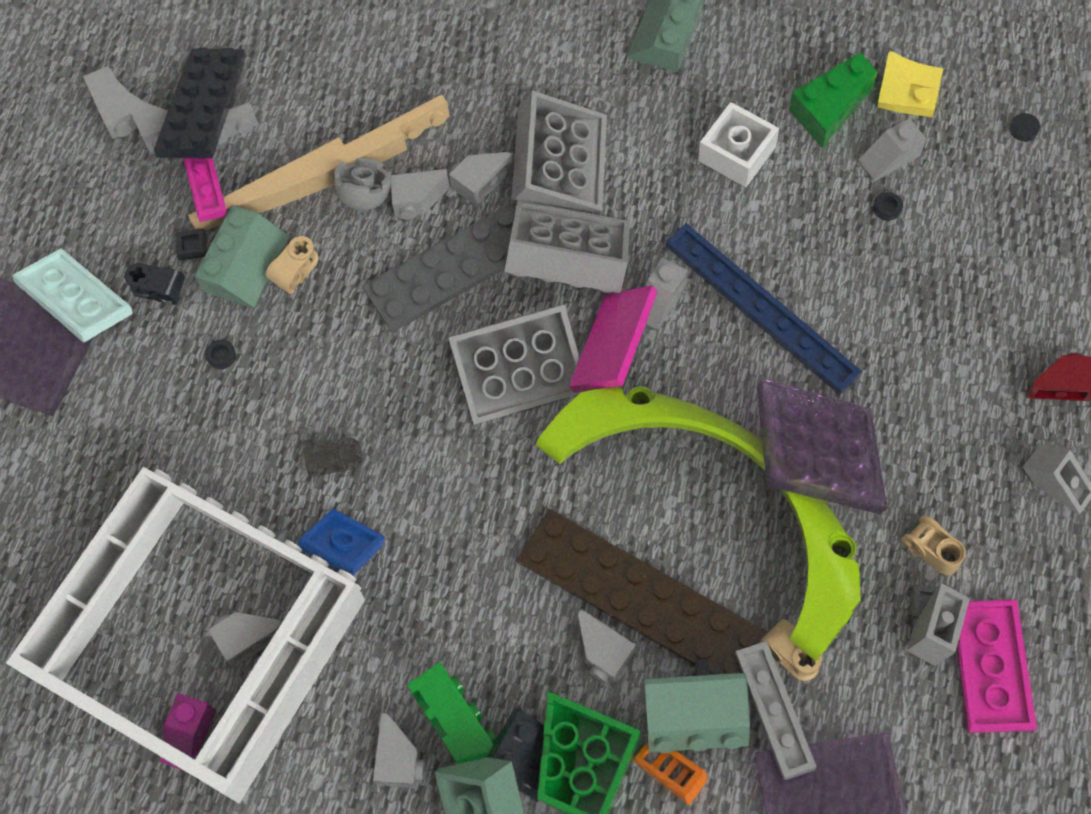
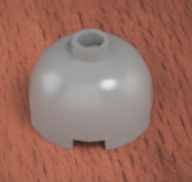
(362, 184)

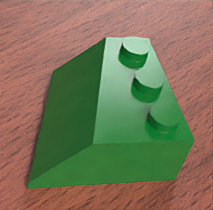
(583, 758)

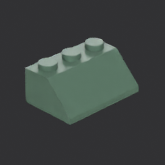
(665, 32)
(240, 257)
(697, 712)
(479, 787)

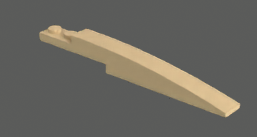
(317, 167)

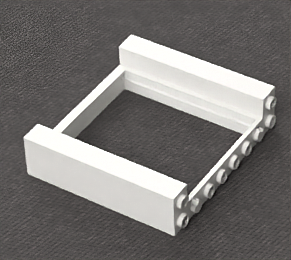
(273, 686)

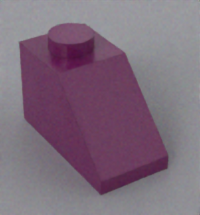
(187, 726)

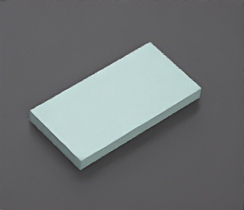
(72, 295)

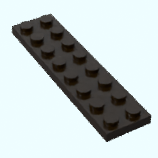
(637, 594)

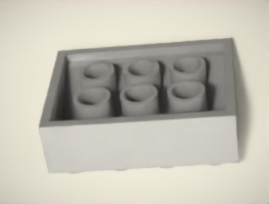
(559, 154)
(568, 247)
(516, 363)

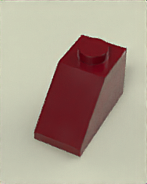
(1064, 380)

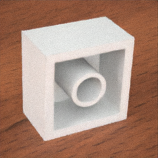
(738, 144)

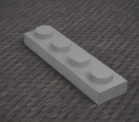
(775, 711)

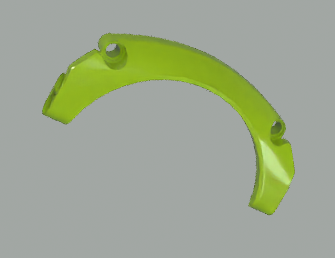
(831, 579)

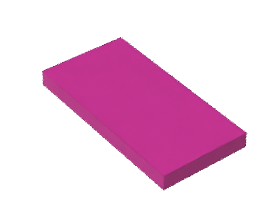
(613, 339)
(994, 669)

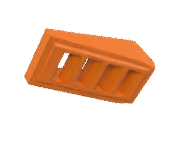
(684, 793)

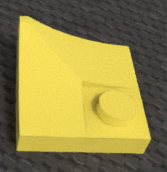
(909, 86)

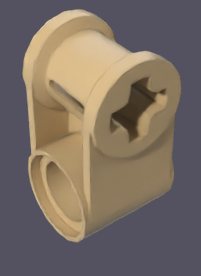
(293, 264)
(934, 543)
(788, 653)

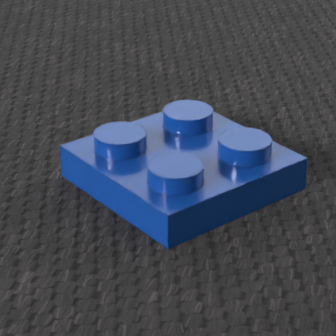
(341, 542)

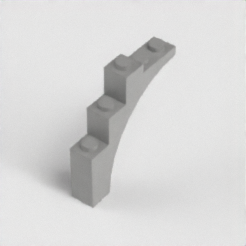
(126, 112)

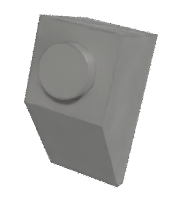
(893, 150)
(480, 174)
(417, 192)
(669, 282)
(1060, 476)
(939, 625)
(242, 635)
(604, 648)
(396, 757)

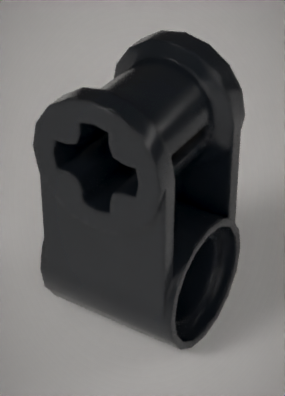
(155, 282)

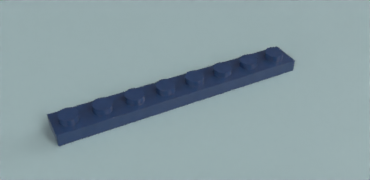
(763, 309)

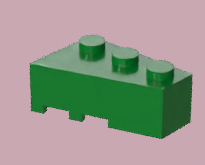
(832, 97)
(451, 715)

